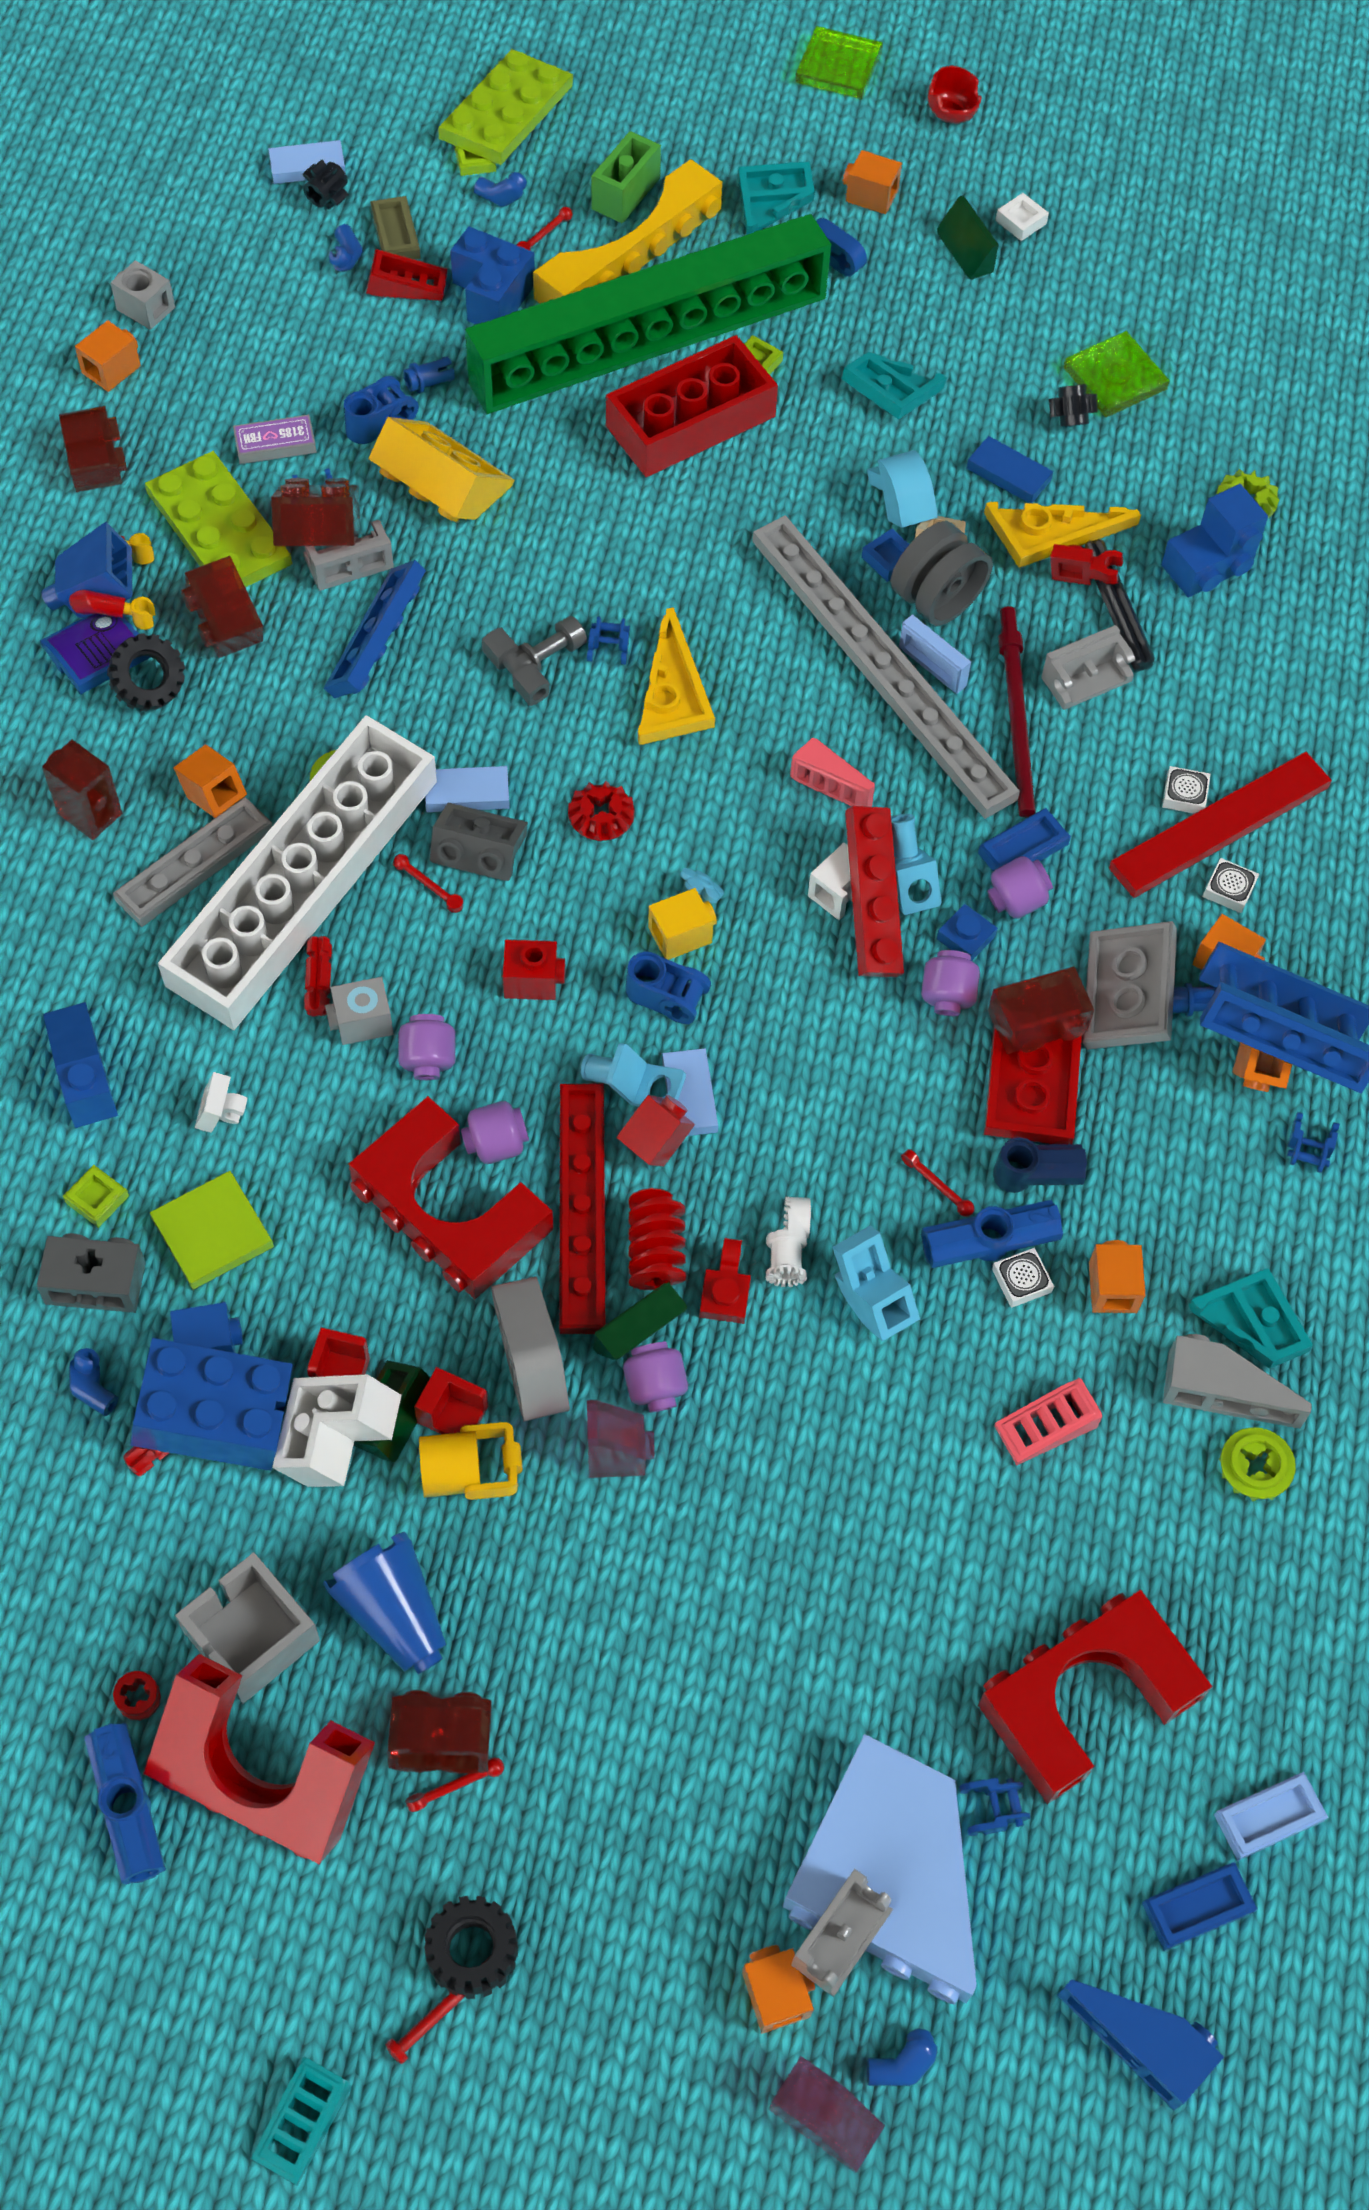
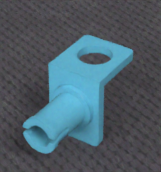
(911, 865)
(630, 1074)

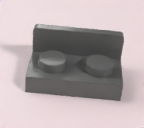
(477, 841)

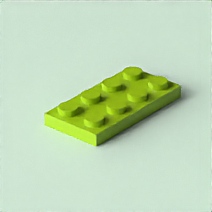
(505, 106)
(217, 518)

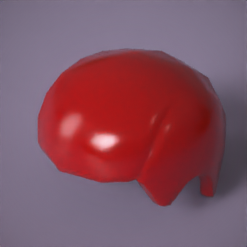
(954, 94)

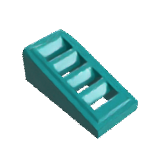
(328, 2110)

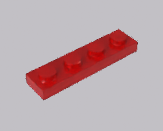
(874, 891)

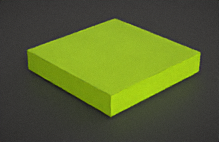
(211, 1229)

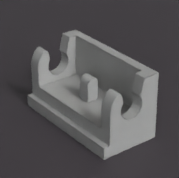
(347, 563)
(1088, 667)
(842, 1933)

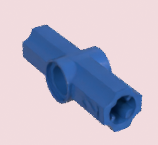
(1018, 1229)
(132, 1832)

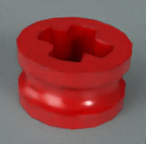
(131, 1682)

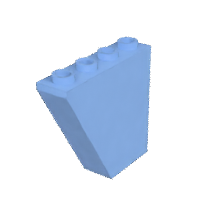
(904, 1835)

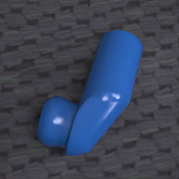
(504, 192)
(348, 251)
(85, 1382)
(909, 2064)

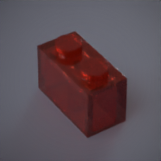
(223, 607)
(82, 789)
(1041, 1010)

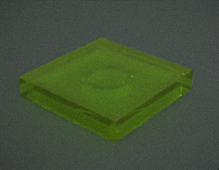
(839, 62)
(1117, 373)

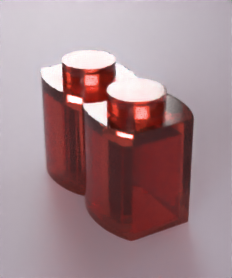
(91, 448)
(440, 1733)

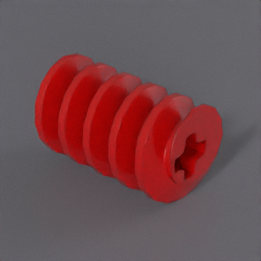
(655, 1239)

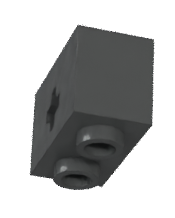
(91, 1273)

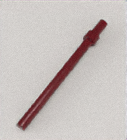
(1011, 647)

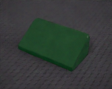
(968, 239)
(639, 1322)
(410, 1383)

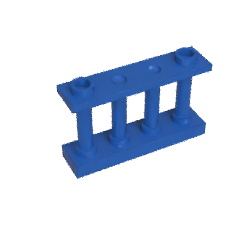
(1287, 1016)

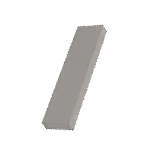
(192, 862)

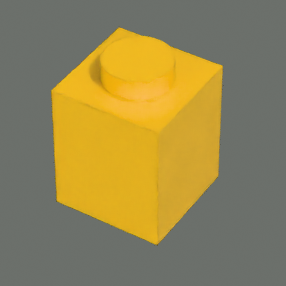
(681, 923)

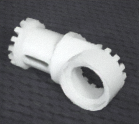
(788, 1244)

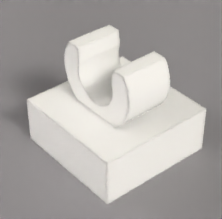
(219, 1104)

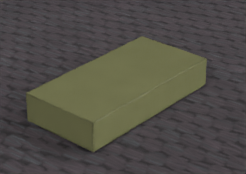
(395, 227)

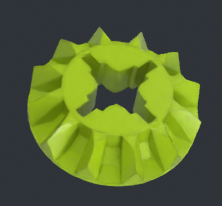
(1265, 493)
(1253, 1443)

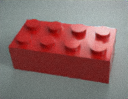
(691, 405)

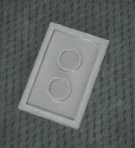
(1131, 985)

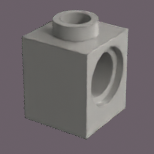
(142, 294)

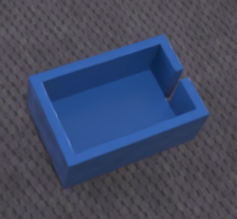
(211, 1404)

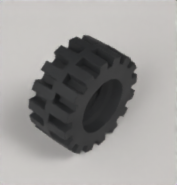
(146, 646)
(465, 1915)

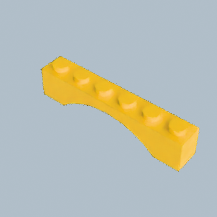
(686, 202)

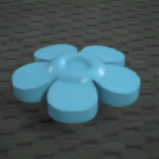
(703, 884)

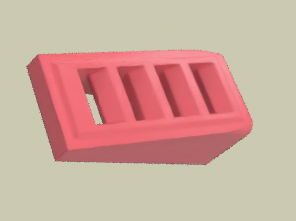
(831, 775)
(1074, 1427)

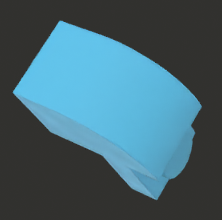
(905, 488)
(871, 1287)

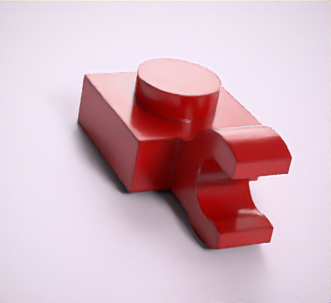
(1079, 566)
(725, 1290)

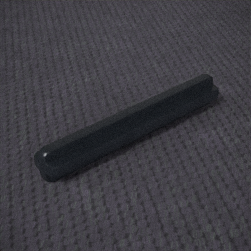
(1123, 614)

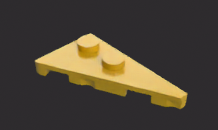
(1036, 528)
(675, 693)

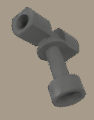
(525, 660)

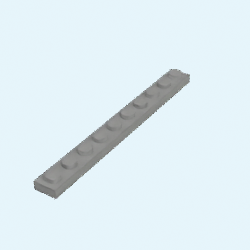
(886, 667)

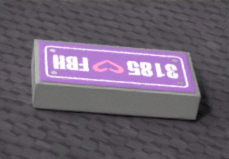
(274, 439)

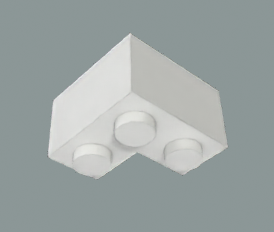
(325, 1421)

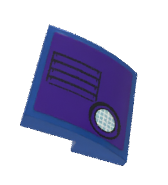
(87, 647)

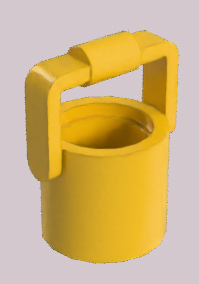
(452, 1462)

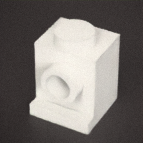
(832, 882)

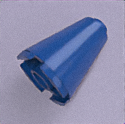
(391, 1603)

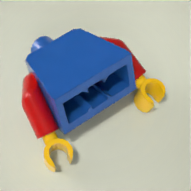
(97, 577)

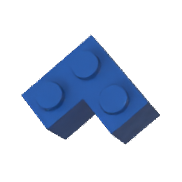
(493, 273)
(1219, 545)

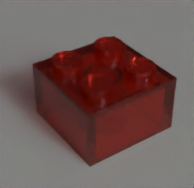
(316, 513)

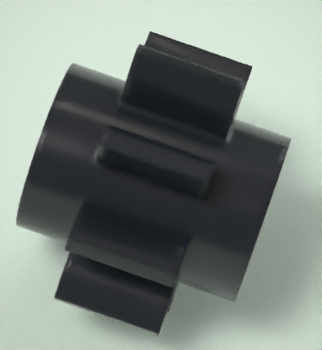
(325, 184)
(1073, 405)

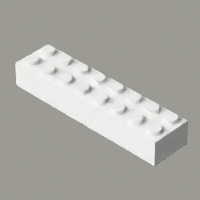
(298, 872)

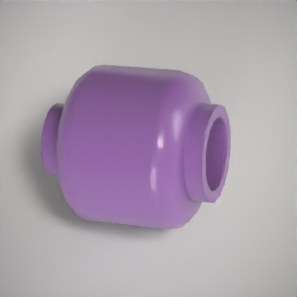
(1020, 887)
(950, 982)
(426, 1046)
(495, 1132)
(655, 1376)

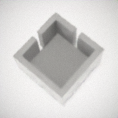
(255, 1632)

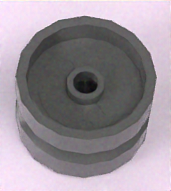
(941, 573)

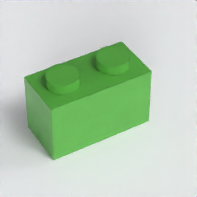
(625, 177)

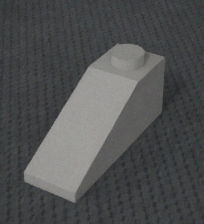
(1222, 1382)

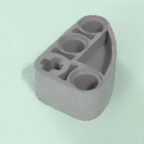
(531, 1348)

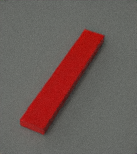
(1219, 824)
(582, 1209)

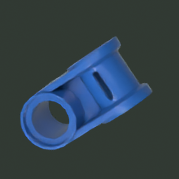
(369, 408)
(668, 989)

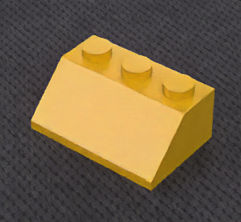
(438, 468)

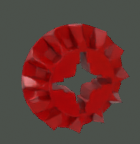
(604, 825)

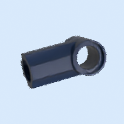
(1042, 1163)

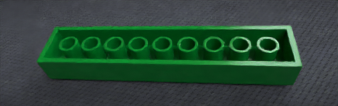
(647, 313)

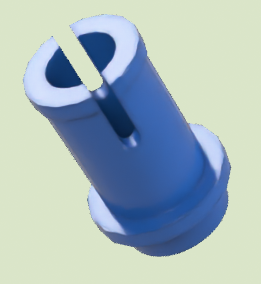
(426, 375)

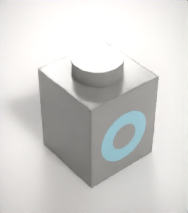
(360, 1011)

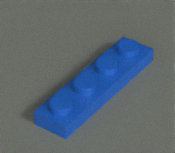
(374, 630)

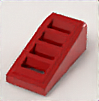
(393, 275)

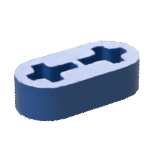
(846, 252)

